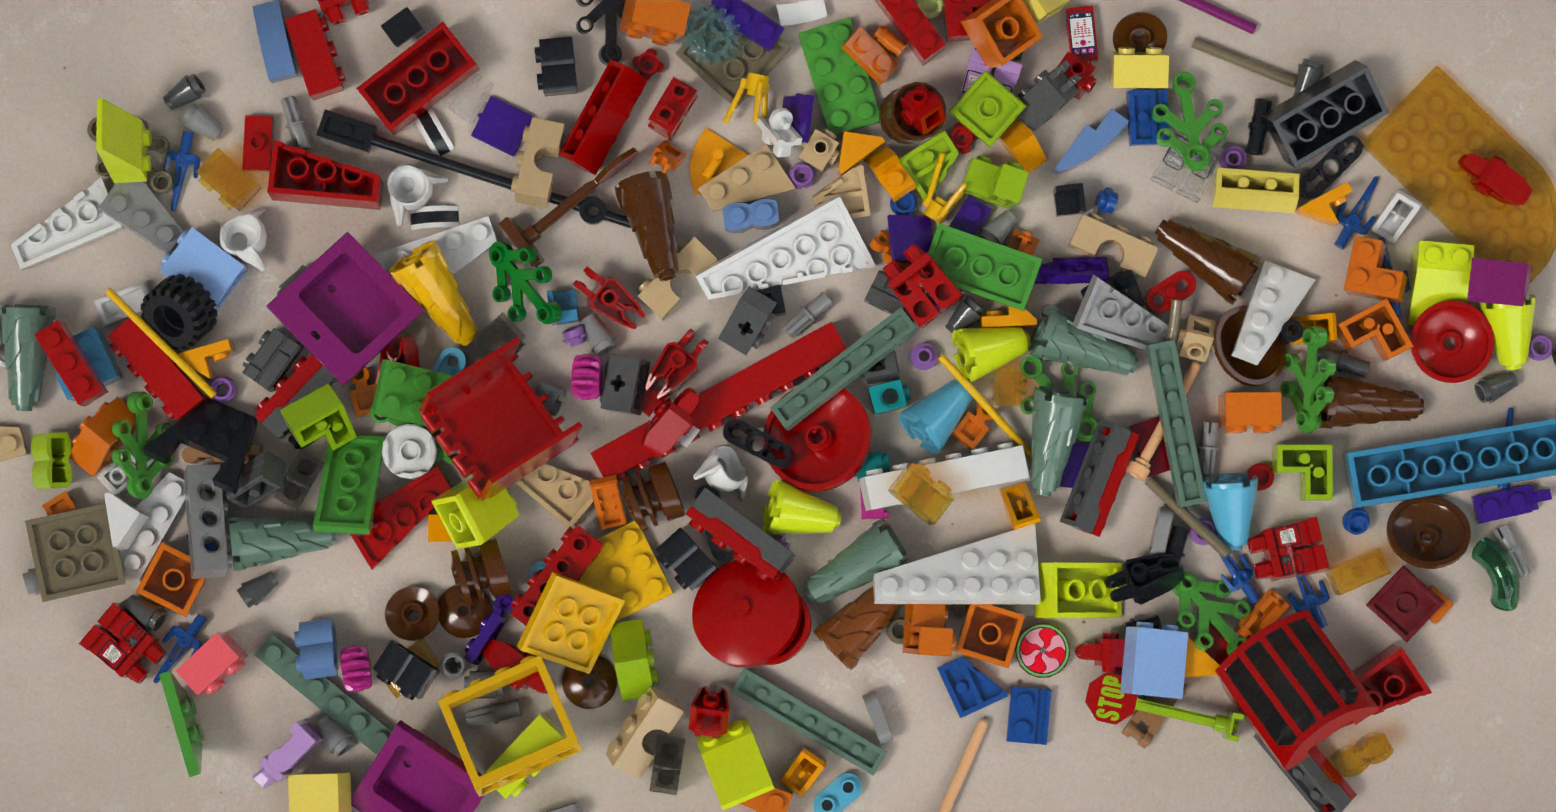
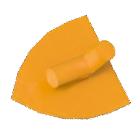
(711, 157)

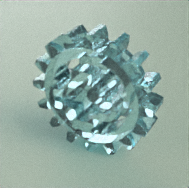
(709, 45)

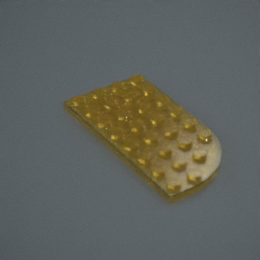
(1422, 150)

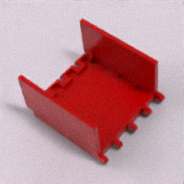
(494, 422)

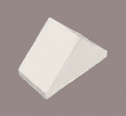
(1396, 215)
(124, 521)

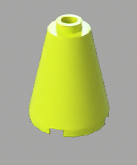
(1511, 331)
(987, 349)
(798, 511)

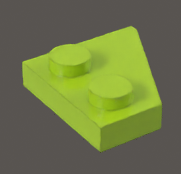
(922, 160)

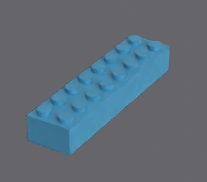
(1451, 463)

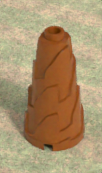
(855, 628)

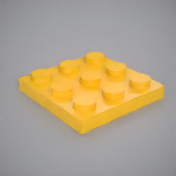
(628, 570)
(570, 623)

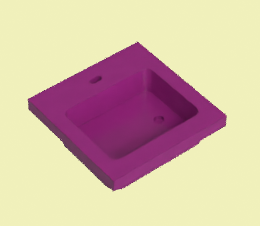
(349, 305)
(415, 777)

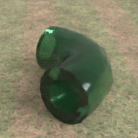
(1501, 573)

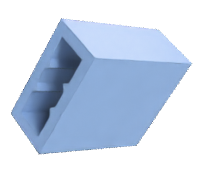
(206, 263)
(1154, 661)

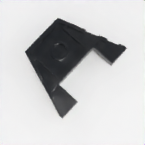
(212, 430)

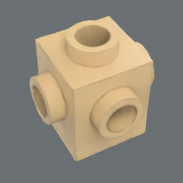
(819, 160)
(1196, 338)

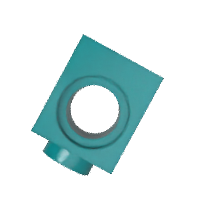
(877, 402)

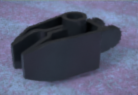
(1145, 578)

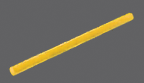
(160, 342)
(985, 404)

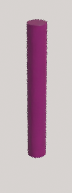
(1222, 14)

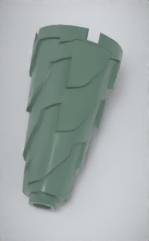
(1063, 343)
(23, 353)
(1054, 432)
(268, 539)
(856, 565)

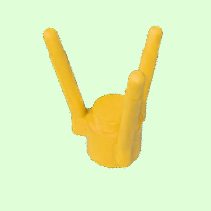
(756, 86)
(939, 208)

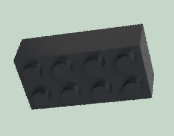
(1325, 113)

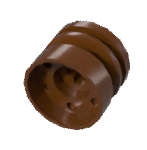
(893, 122)
(652, 496)
(480, 572)

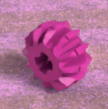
(586, 377)
(356, 668)

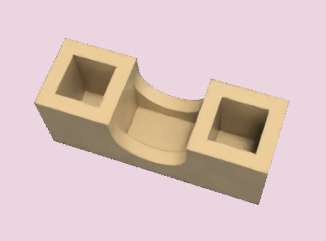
(542, 140)
(1136, 252)
(658, 294)
(652, 712)

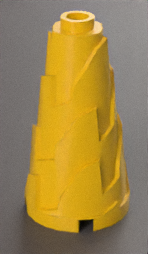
(434, 288)

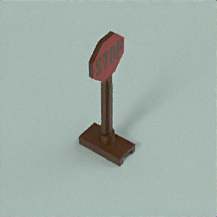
(532, 233)

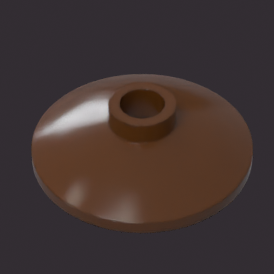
(1154, 32)
(403, 604)
(459, 625)
(590, 697)

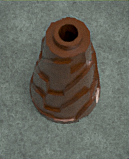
(651, 218)
(1210, 258)
(1367, 403)

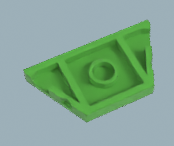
(182, 713)

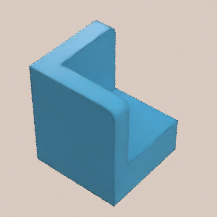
(568, 303)

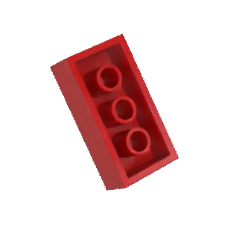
(418, 78)

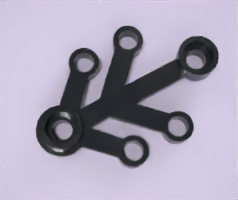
(611, 9)

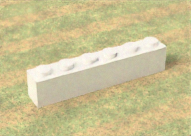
(958, 472)

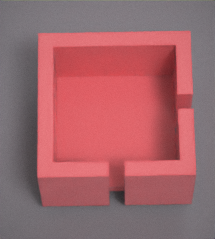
(212, 663)

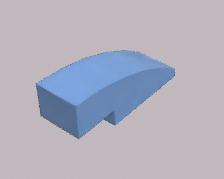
(275, 41)
(1092, 142)

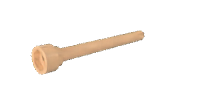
(1140, 466)
(964, 765)

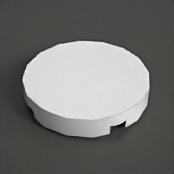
(409, 451)

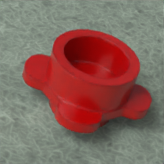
(648, 56)
(959, 130)

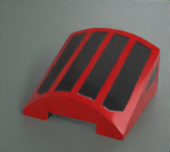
(1293, 687)

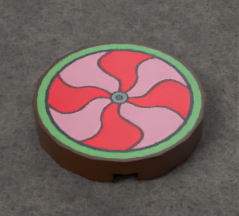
(1042, 650)

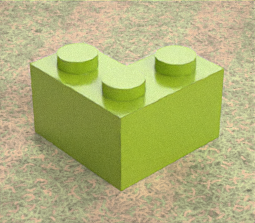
(995, 184)
(318, 416)
(1312, 463)
(633, 658)

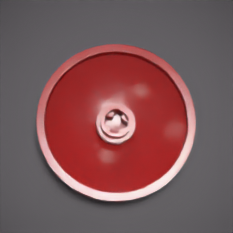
(826, 444)
(744, 617)

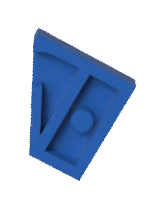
(969, 687)

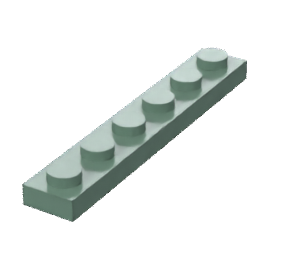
(844, 369)
(1176, 423)
(325, 695)
(809, 721)

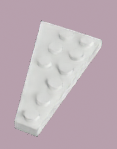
(459, 245)
(801, 250)
(982, 572)

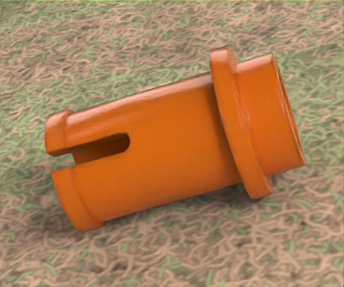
(889, 41)

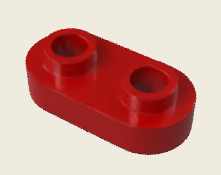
(1169, 291)

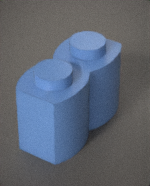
(758, 215)
(317, 649)

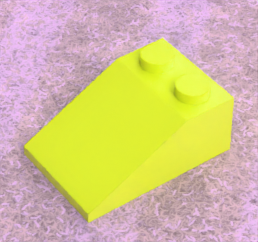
(122, 143)
(1438, 275)
(1077, 591)
(735, 764)

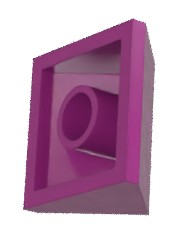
(1499, 282)

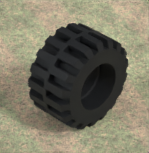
(179, 311)

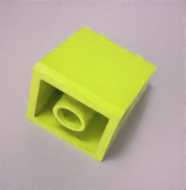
(470, 519)

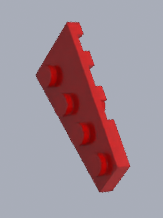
(400, 514)

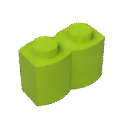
(51, 460)

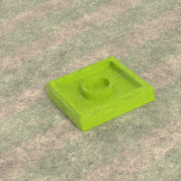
(987, 109)

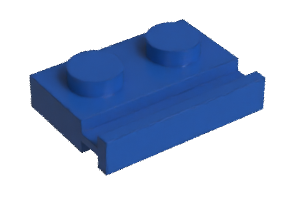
(1141, 126)
(1028, 715)

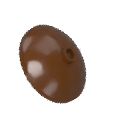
(1246, 373)
(1431, 520)

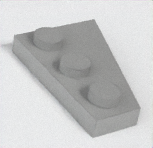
(142, 214)

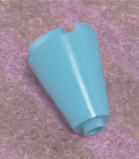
(936, 416)
(1231, 506)

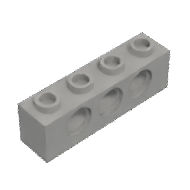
(204, 562)

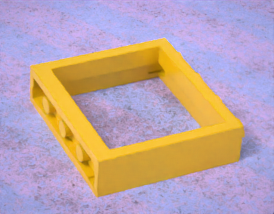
(527, 764)

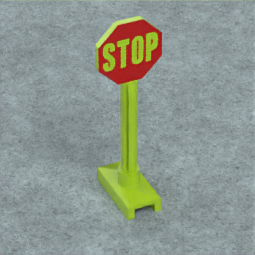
(1113, 707)

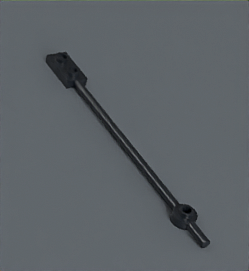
(363, 135)

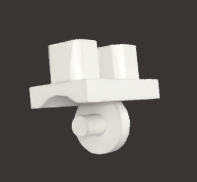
(779, 132)

